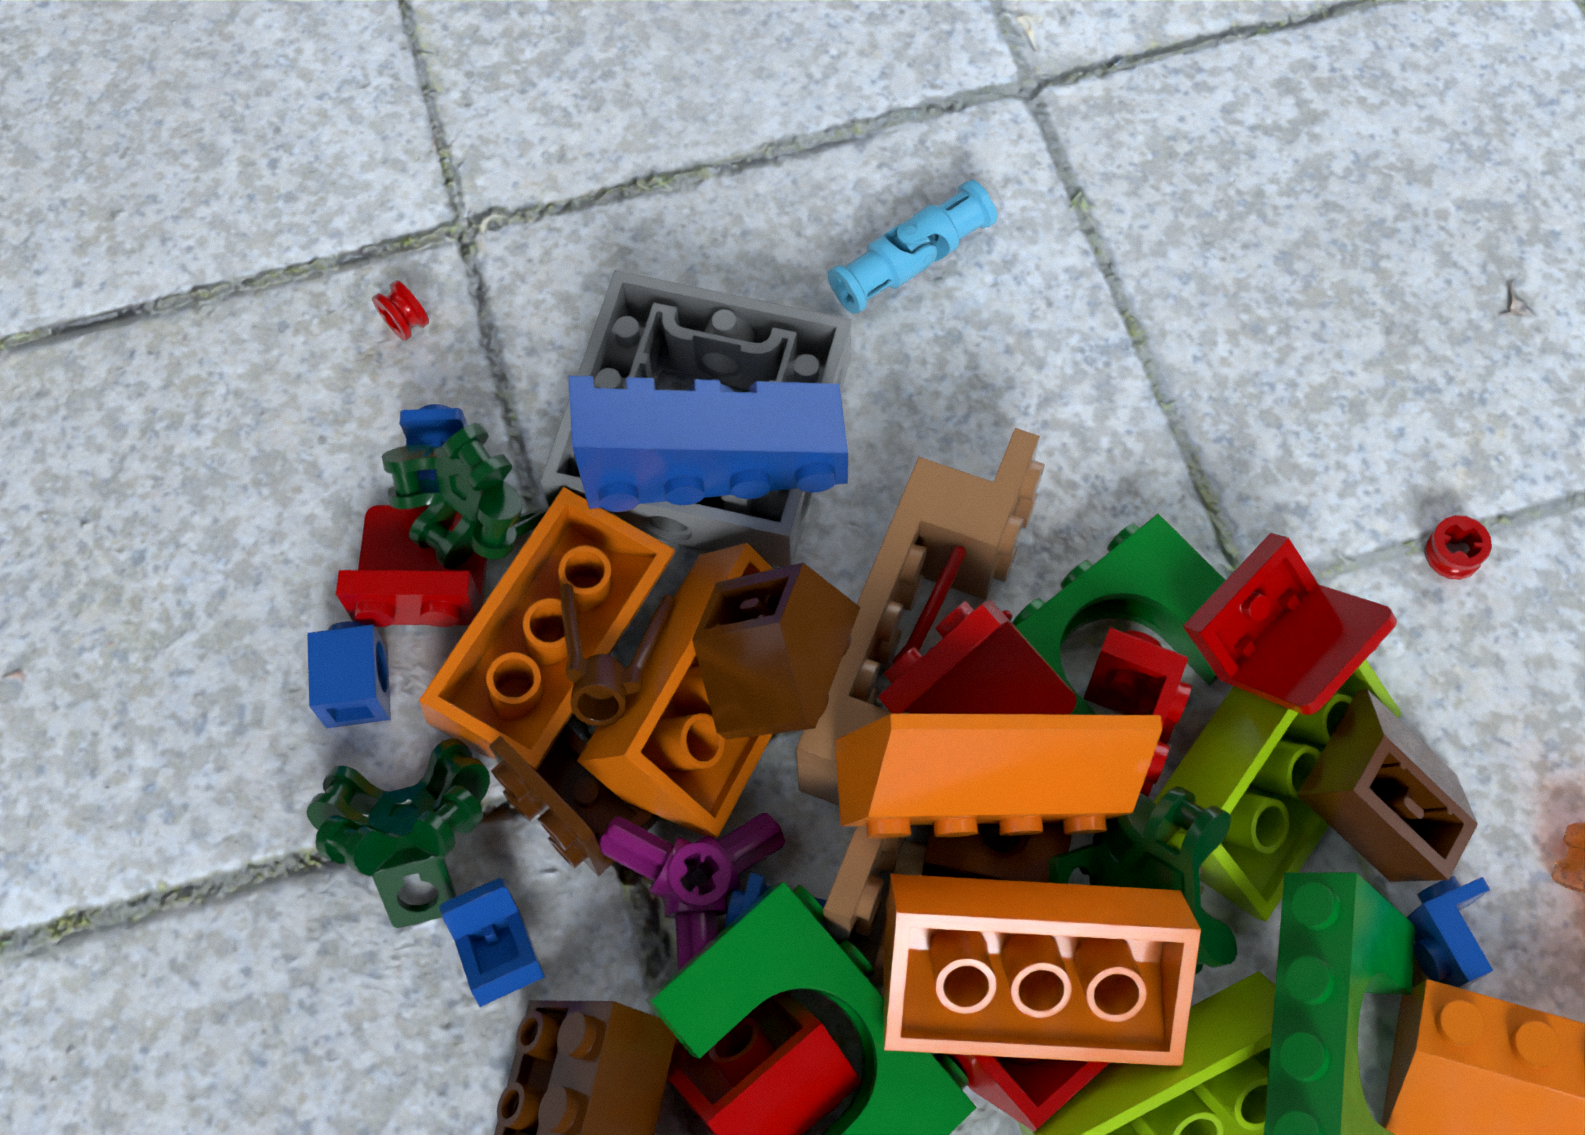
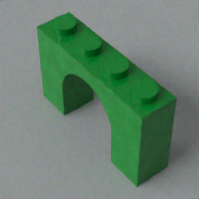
(1144, 579)
(785, 948)
(1332, 949)

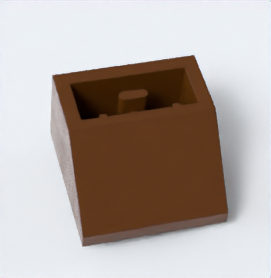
(772, 650)
(1390, 795)
(586, 1070)

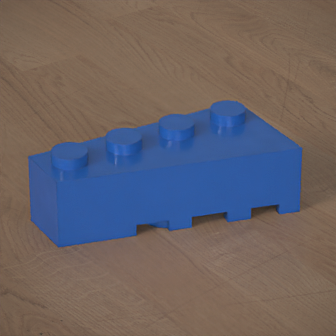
(704, 440)

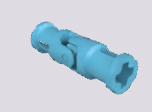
(912, 246)

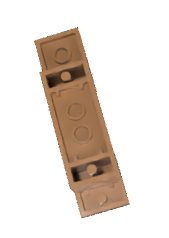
(933, 517)

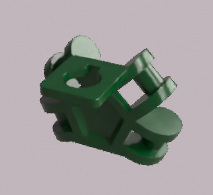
(467, 484)
(404, 828)
(1138, 856)

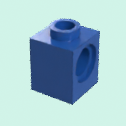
(348, 675)

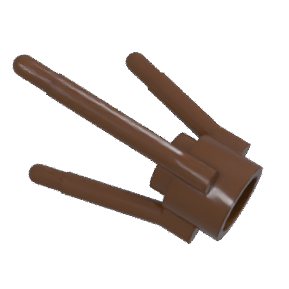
(601, 680)

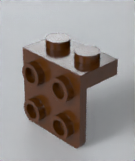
(566, 797)

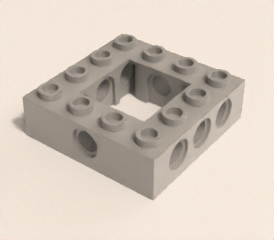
(705, 336)

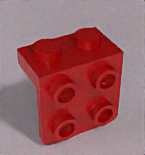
(406, 583)
(1284, 632)
(977, 669)
(1141, 679)

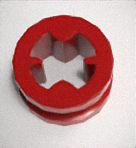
(400, 310)
(1458, 530)

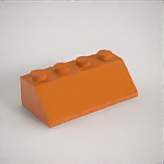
(513, 656)
(666, 742)
(993, 772)
(1038, 970)
(1483, 1067)

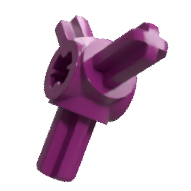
(666, 865)

